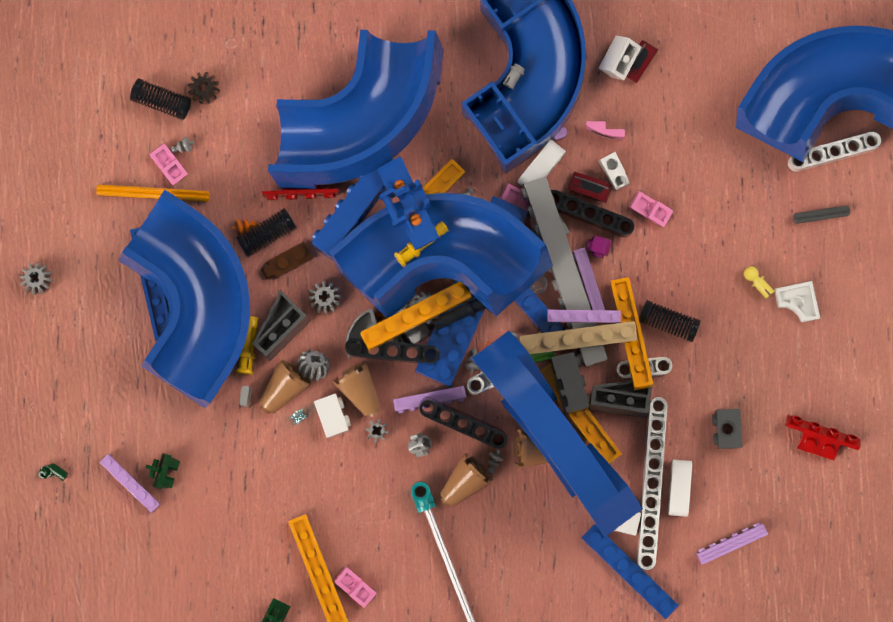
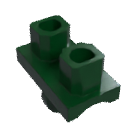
(161, 479)
(276, 612)

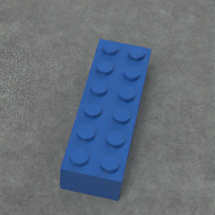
(349, 212)

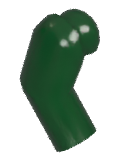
(52, 470)

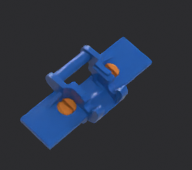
(414, 201)

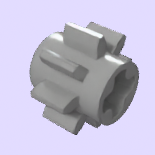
(371, 430)
(419, 444)

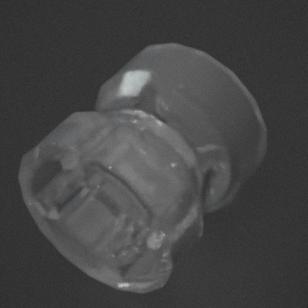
(539, 285)

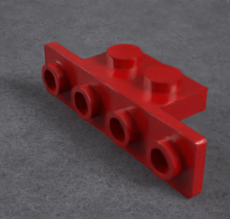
(292, 193)
(819, 439)

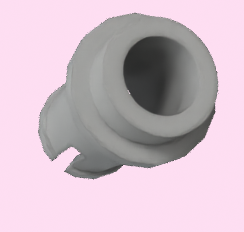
(513, 76)

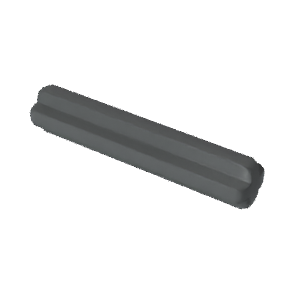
(821, 214)

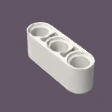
(543, 163)
(653, 363)
(679, 488)

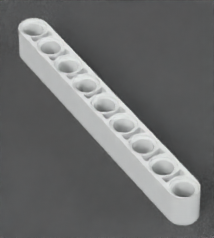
(647, 492)

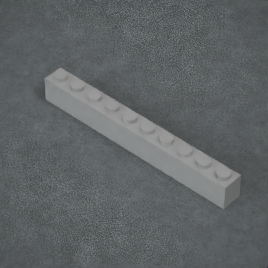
(564, 269)

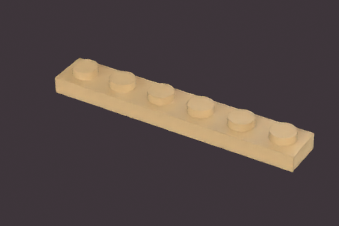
(579, 337)

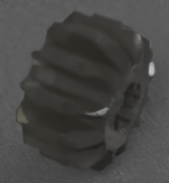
(197, 85)

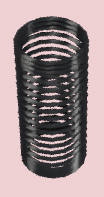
(181, 112)
(266, 232)
(649, 307)

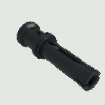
(470, 308)

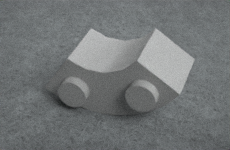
(360, 324)

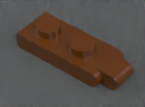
(287, 261)

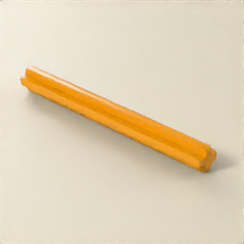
(154, 193)

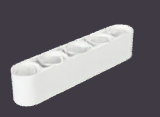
(843, 149)

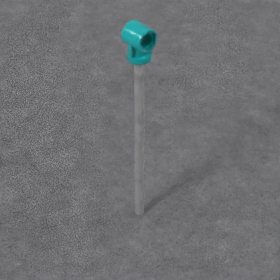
(425, 504)

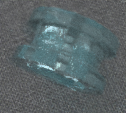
(298, 416)

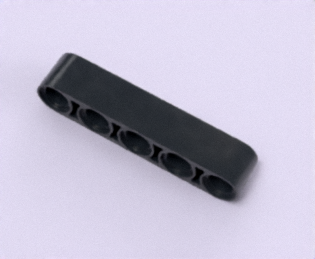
(599, 212)
(400, 357)
(456, 415)

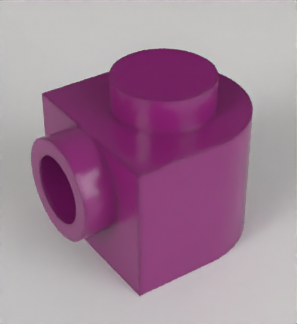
(599, 246)

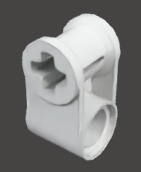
(484, 382)

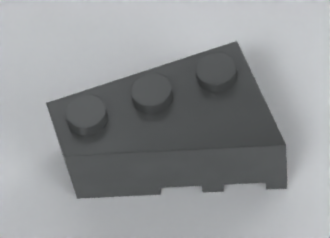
(280, 326)
(570, 383)
(621, 399)

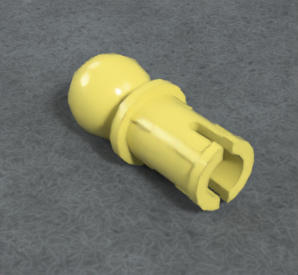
(752, 274)

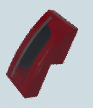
(642, 60)
(590, 187)

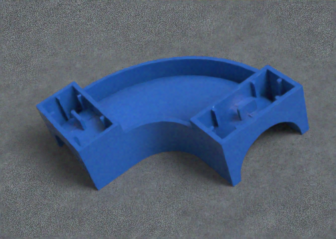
(551, 48)
(817, 80)
(363, 122)
(482, 249)
(203, 294)
(532, 406)

